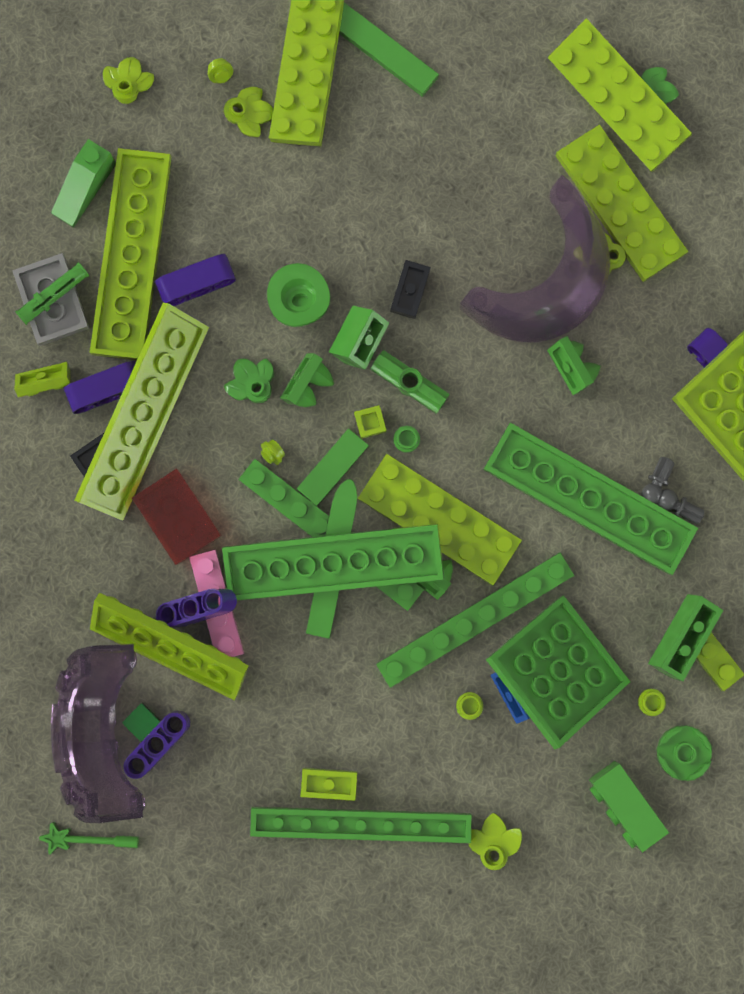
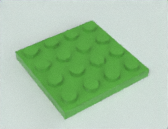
(558, 672)

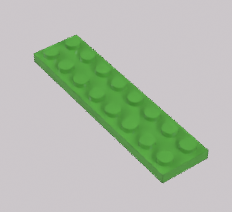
(590, 499)
(334, 562)

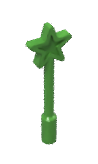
(59, 838)

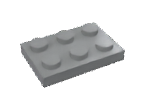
(65, 315)

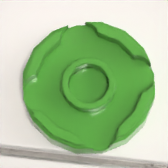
(676, 753)

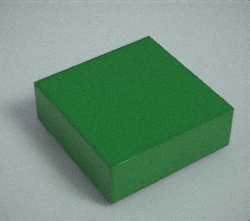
(141, 722)

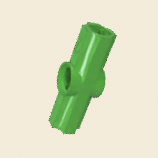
(395, 371)

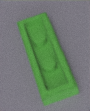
(332, 467)

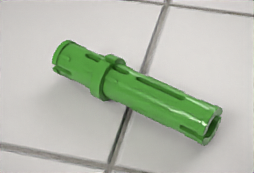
(52, 293)

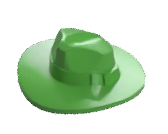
(298, 295)

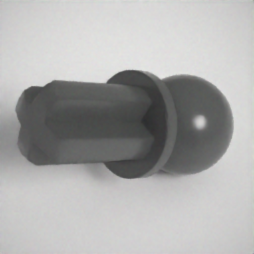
(659, 477)
(683, 508)

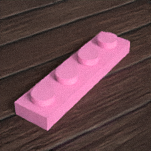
(223, 627)

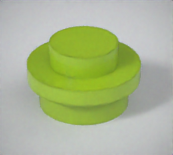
(219, 71)
(272, 452)
(651, 702)
(469, 705)

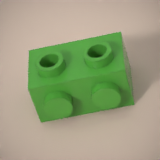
(359, 337)

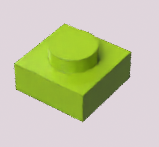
(370, 422)

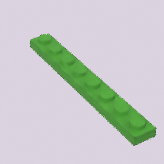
(310, 519)
(474, 619)
(360, 824)

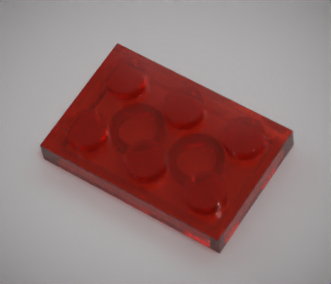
(176, 516)

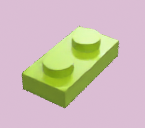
(42, 379)
(719, 664)
(328, 784)

